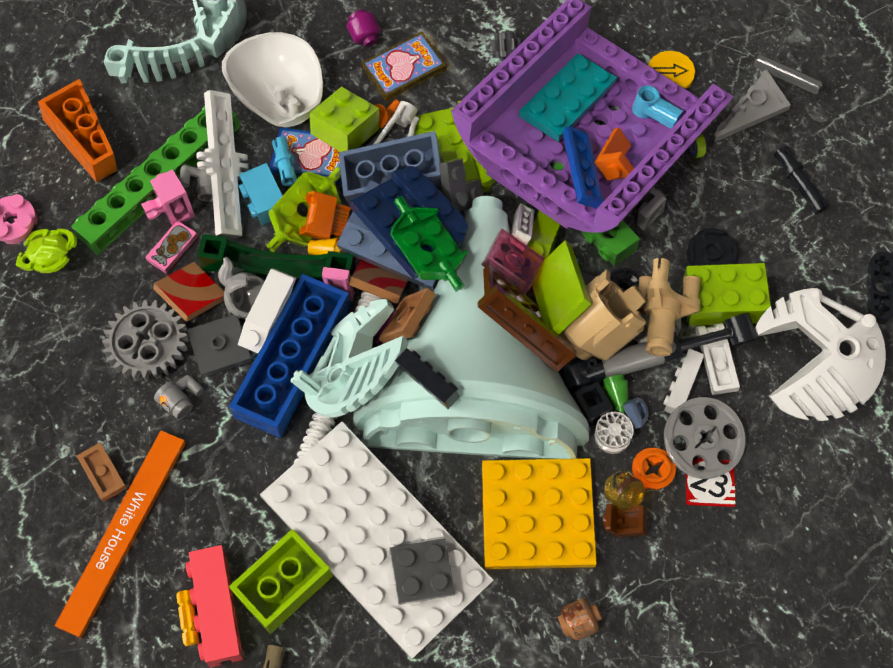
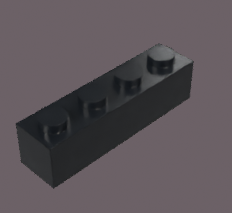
(423, 374)

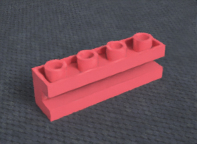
(214, 605)

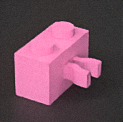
(170, 199)

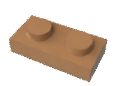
(101, 472)

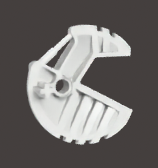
(831, 379)

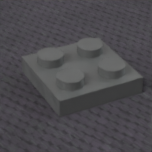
(422, 571)

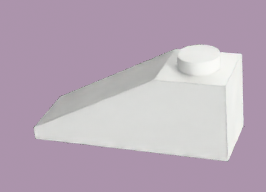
(266, 309)

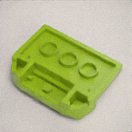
(452, 144)

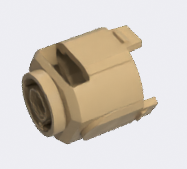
(608, 321)

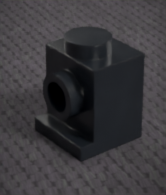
(594, 394)

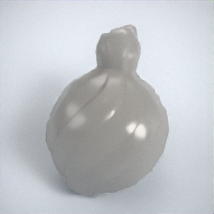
(240, 289)

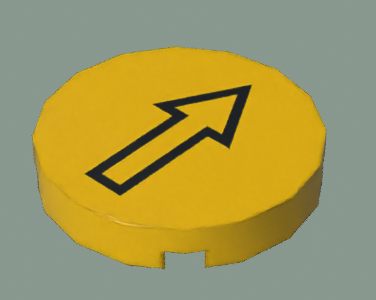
(674, 67)

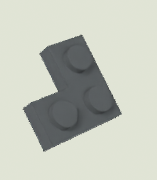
(455, 188)

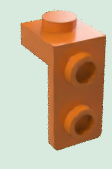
(612, 157)

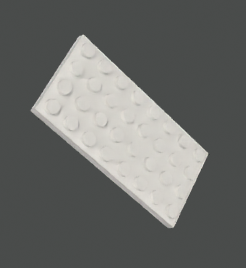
(351, 517)

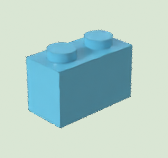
(261, 190)

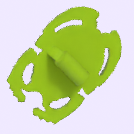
(46, 252)

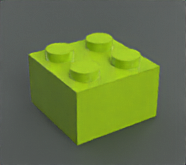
(344, 120)

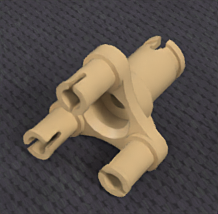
(665, 306)

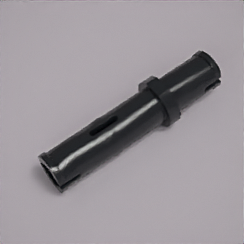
(795, 171)

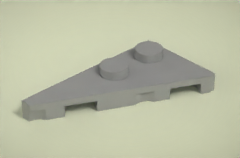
(759, 104)

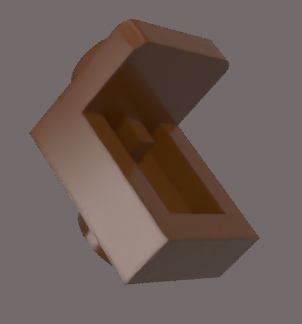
(625, 523)

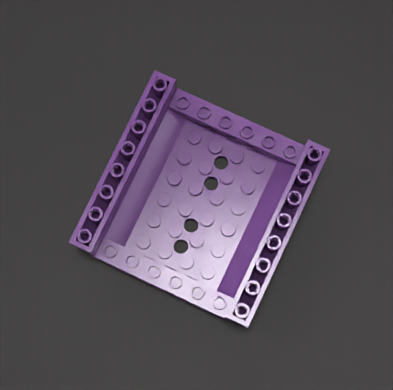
(523, 155)

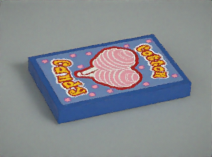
(308, 153)

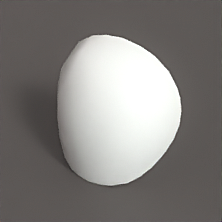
(275, 77)

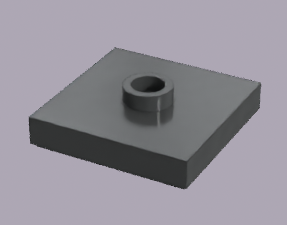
(217, 345)

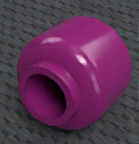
(363, 28)

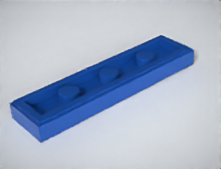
(582, 167)

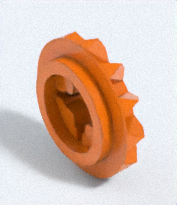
(654, 457)

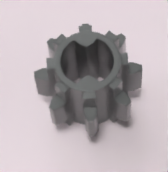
(504, 43)

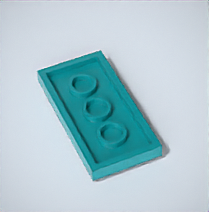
(567, 97)

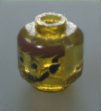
(624, 490)

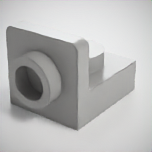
(651, 209)

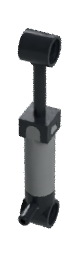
(635, 358)

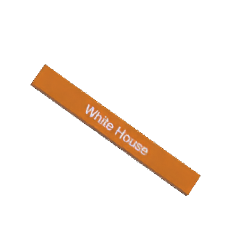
(120, 535)

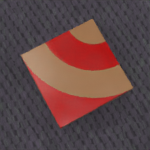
(378, 282)
(189, 291)

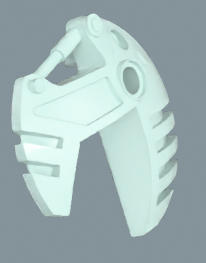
(355, 368)

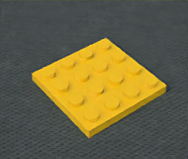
(538, 514)

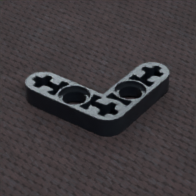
(886, 278)

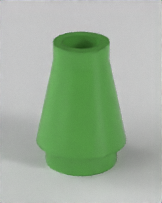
(616, 391)

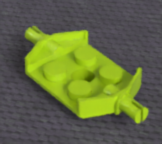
(284, 213)

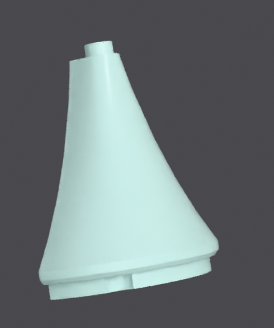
(507, 394)

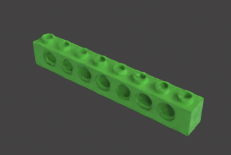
(123, 193)

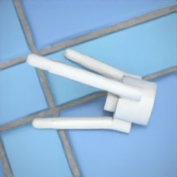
(403, 116)

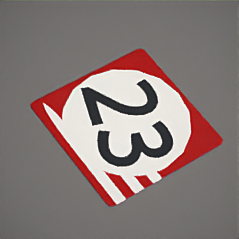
(710, 492)

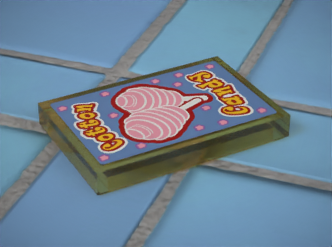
(403, 66)

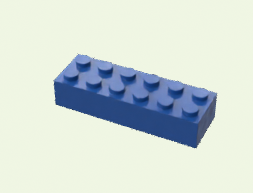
(294, 343)

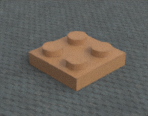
(408, 316)

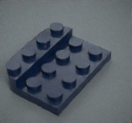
(380, 213)

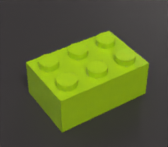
(729, 292)
(281, 581)

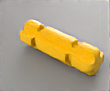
(186, 614)

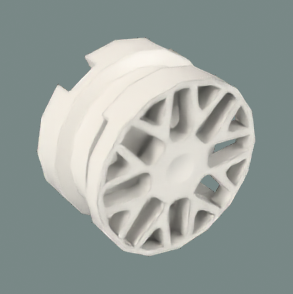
(613, 433)

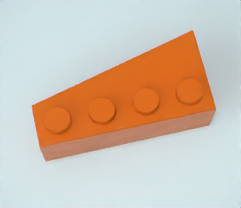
(78, 127)

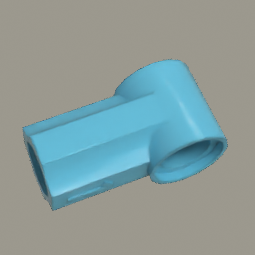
(650, 104)

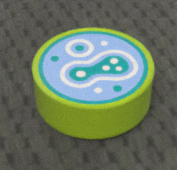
(698, 147)

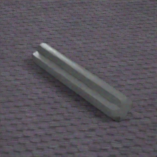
(788, 74)

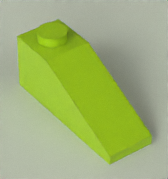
(544, 235)

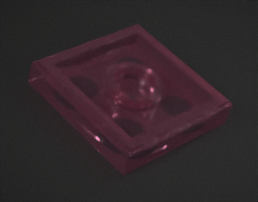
(513, 260)

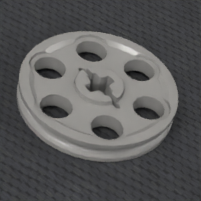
(716, 441)

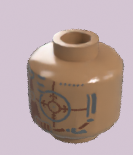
(579, 619)

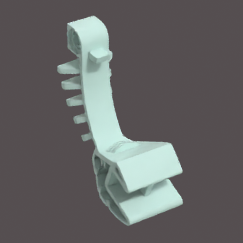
(218, 28)

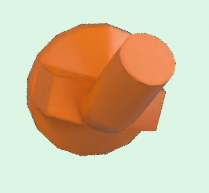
(386, 114)

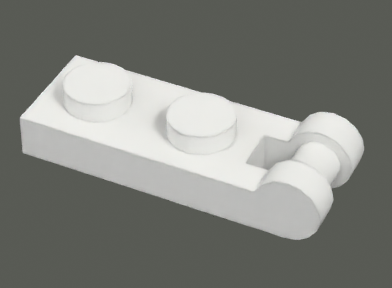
(718, 363)

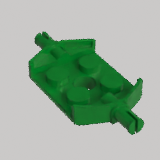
(422, 227)

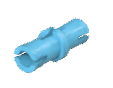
(284, 161)

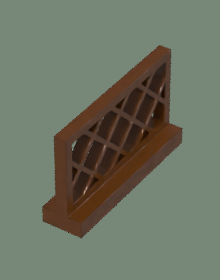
(522, 320)

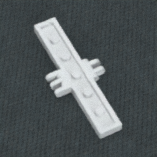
(222, 164)

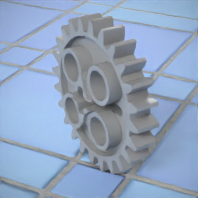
(145, 340)

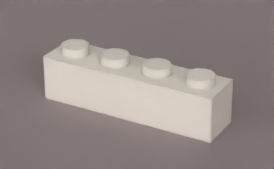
(522, 224)
(684, 381)

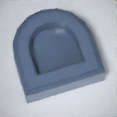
(636, 411)

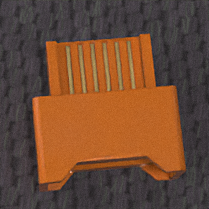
(324, 216)

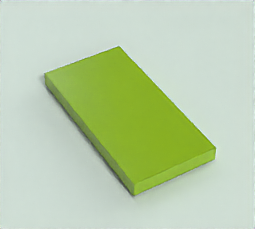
(560, 289)

